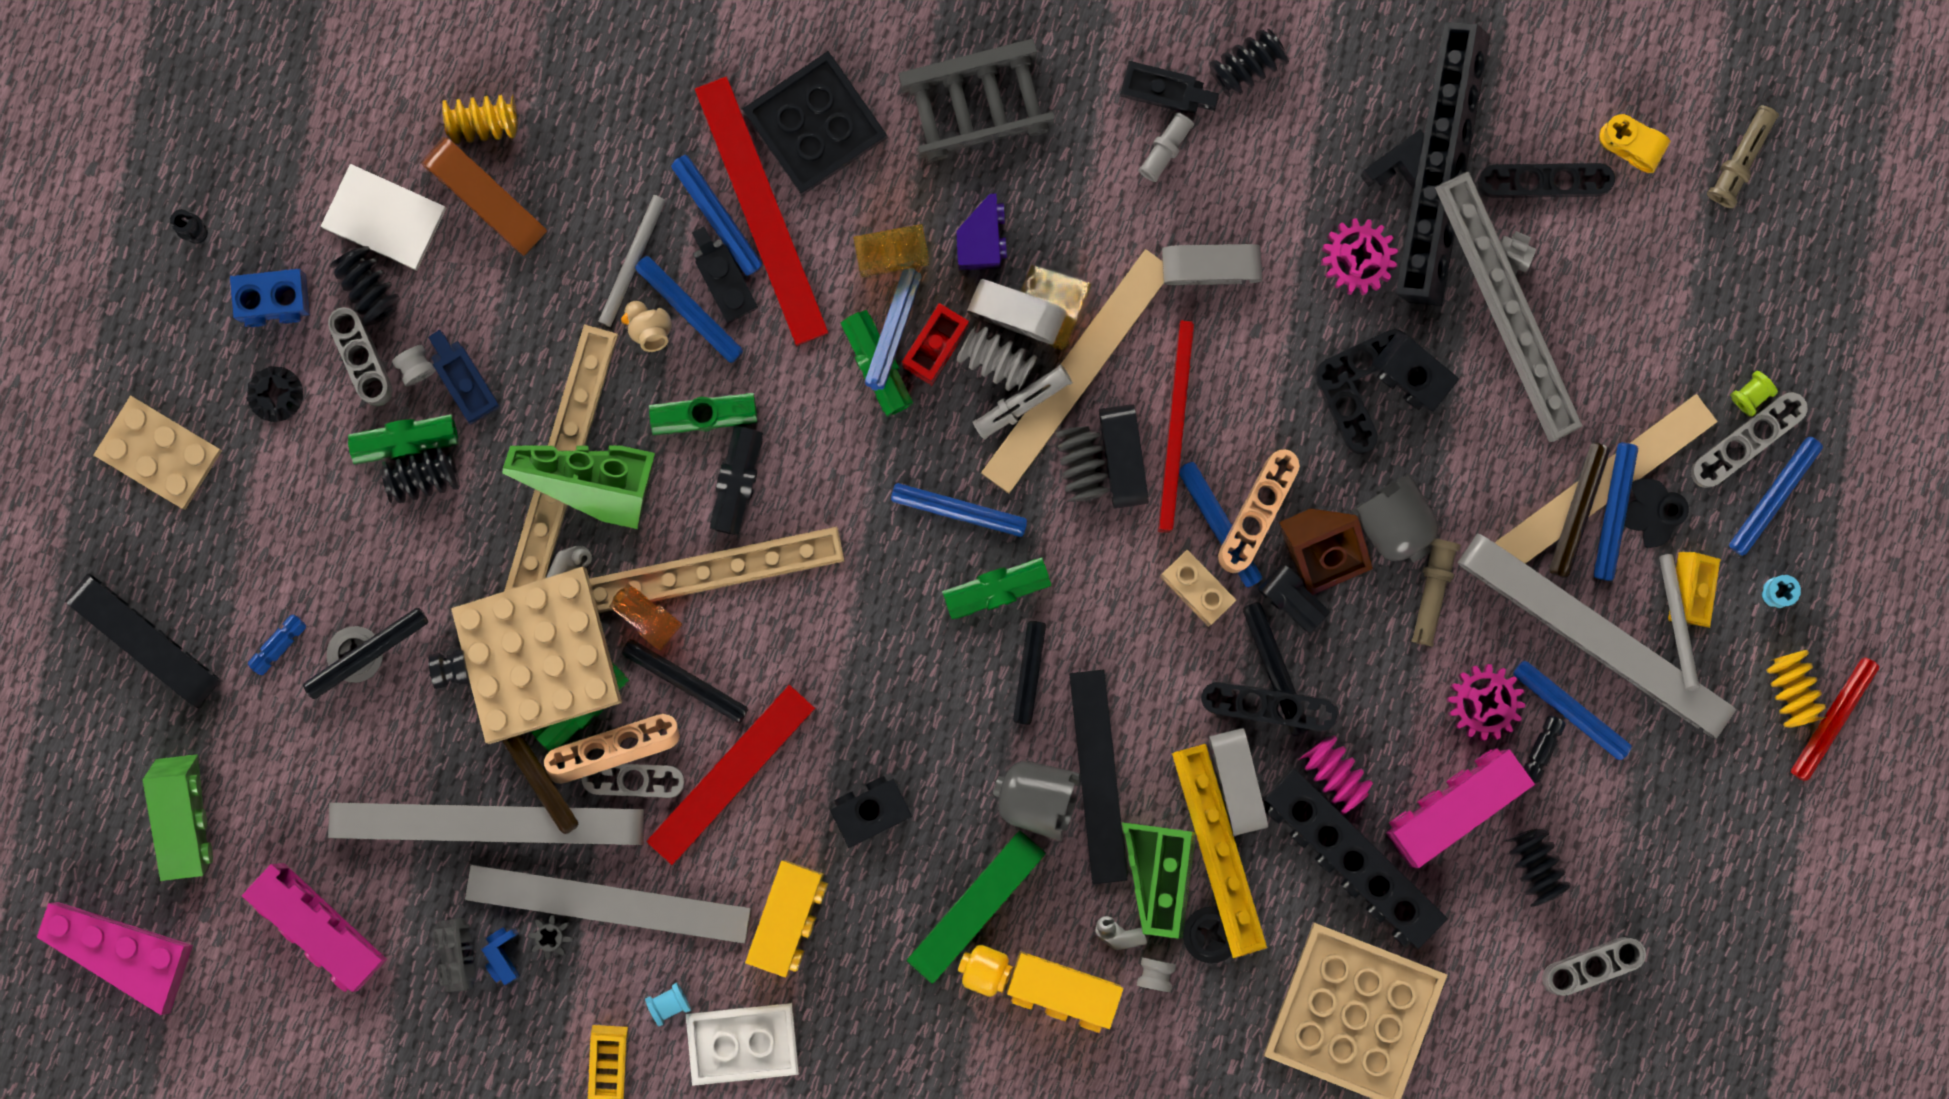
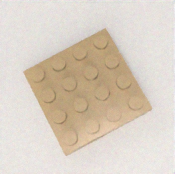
(536, 655)
(1355, 1014)

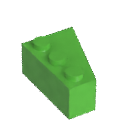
(177, 817)
(1161, 876)

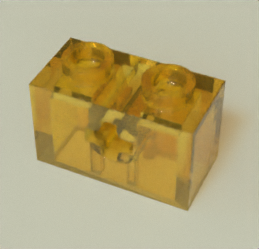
(891, 250)

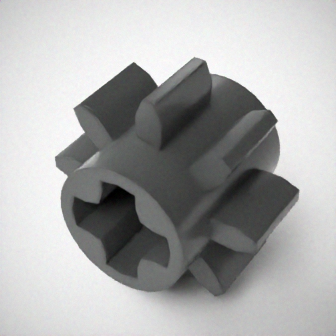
(540, 935)

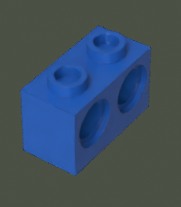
(270, 287)

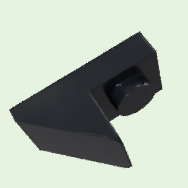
(1403, 156)

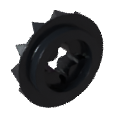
(287, 403)
(1194, 940)

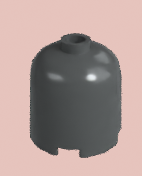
(1398, 521)
(1037, 797)

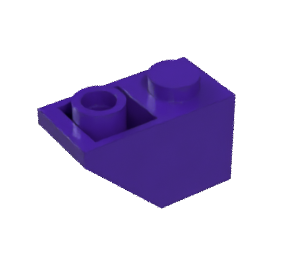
(979, 237)

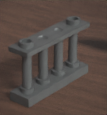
(952, 74)

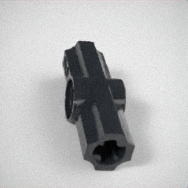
(736, 480)

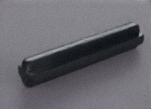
(1029, 672)

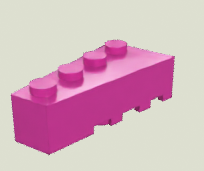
(314, 927)
(126, 956)

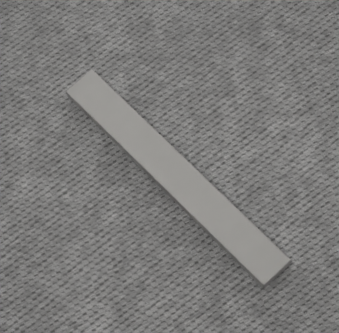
(1508, 306)
(608, 904)

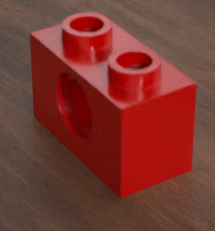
(935, 344)

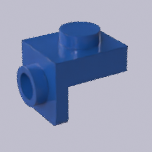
(499, 964)

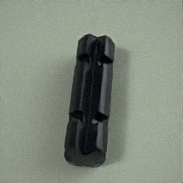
(1544, 747)

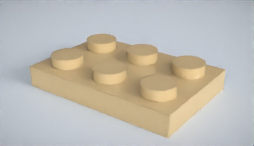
(157, 452)

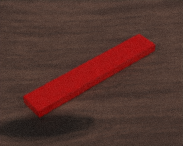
(1175, 426)
(730, 775)

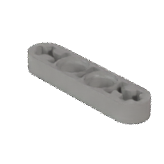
(1746, 437)

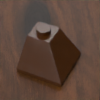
(1325, 547)

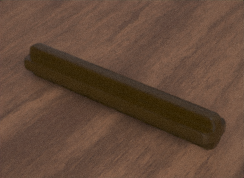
(1579, 510)
(541, 783)

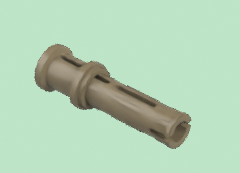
(1736, 171)
(1437, 575)

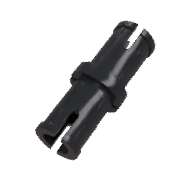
(184, 228)

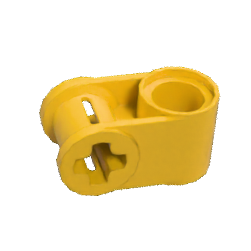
(1639, 144)

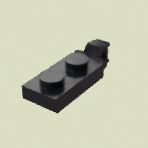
(1166, 89)
(722, 277)

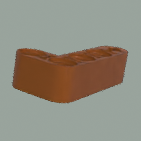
(484, 196)

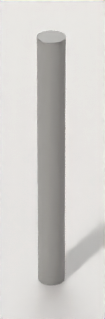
(632, 258)
(1679, 622)

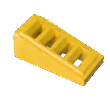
(607, 1033)

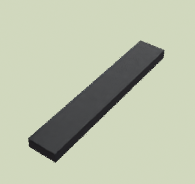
(1098, 777)

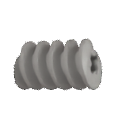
(996, 359)

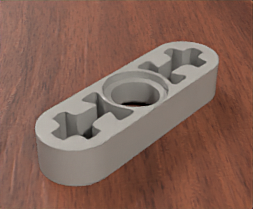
(659, 790)

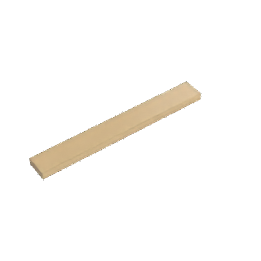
(1082, 365)
(569, 430)
(1654, 447)
(723, 567)

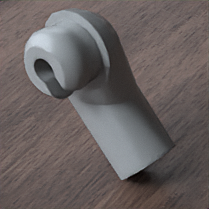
(570, 559)
(1116, 936)

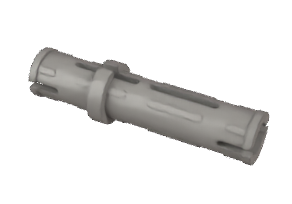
(988, 425)

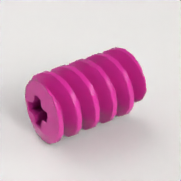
(1337, 773)

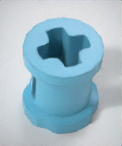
(1772, 586)
(667, 1004)

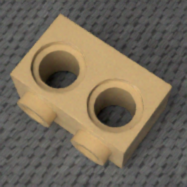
(1197, 588)

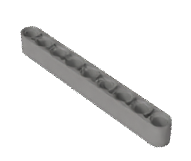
(1595, 635)
(482, 824)

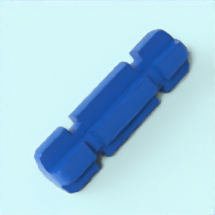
(276, 644)

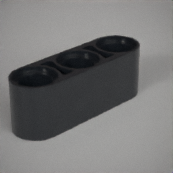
(1124, 456)

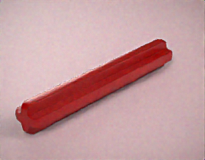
(1836, 718)

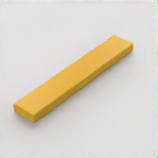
(1219, 850)

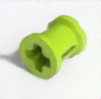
(1754, 393)

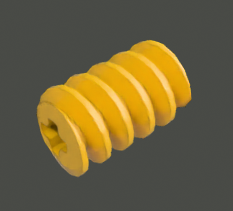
(480, 119)
(1796, 689)

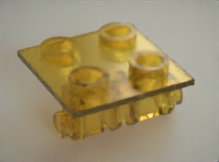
(1059, 290)

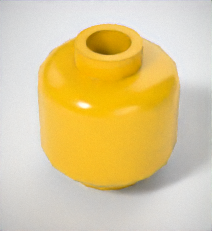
(985, 970)

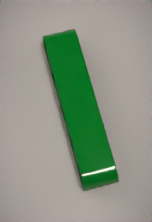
(976, 907)

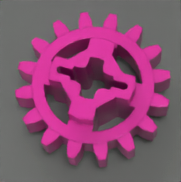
(1374, 260)
(1500, 709)

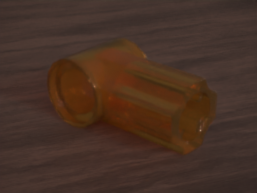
(650, 620)

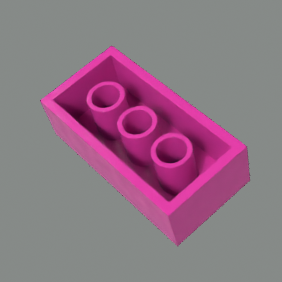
(1459, 808)

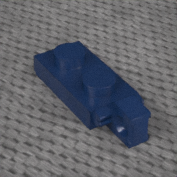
(462, 379)

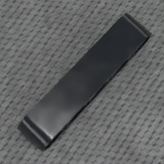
(141, 641)

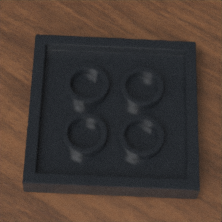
(815, 123)

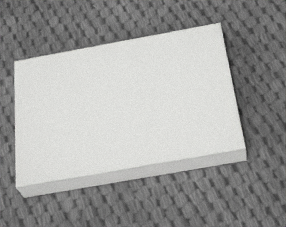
(383, 217)
(742, 1044)

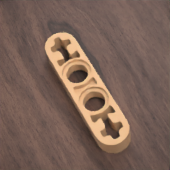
(1262, 513)
(610, 743)

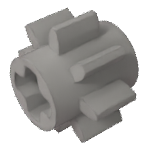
(1518, 251)

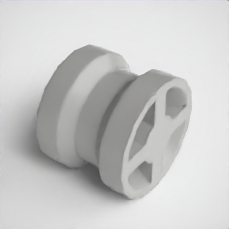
(413, 365)
(1156, 974)

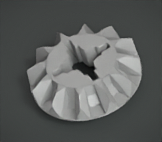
(342, 643)

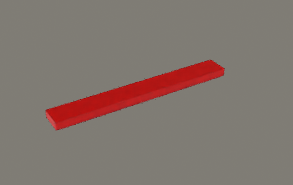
(761, 211)

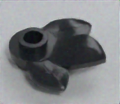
(1648, 511)

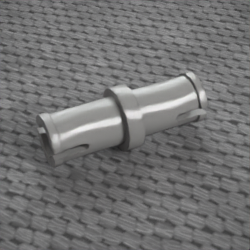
(1166, 147)

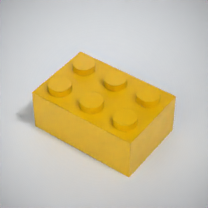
(786, 919)
(1064, 992)

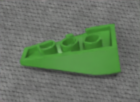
(599, 483)

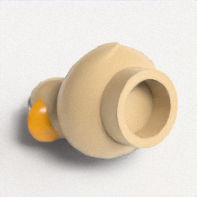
(647, 326)

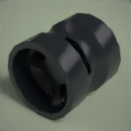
(448, 669)

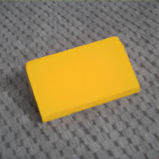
(1697, 584)

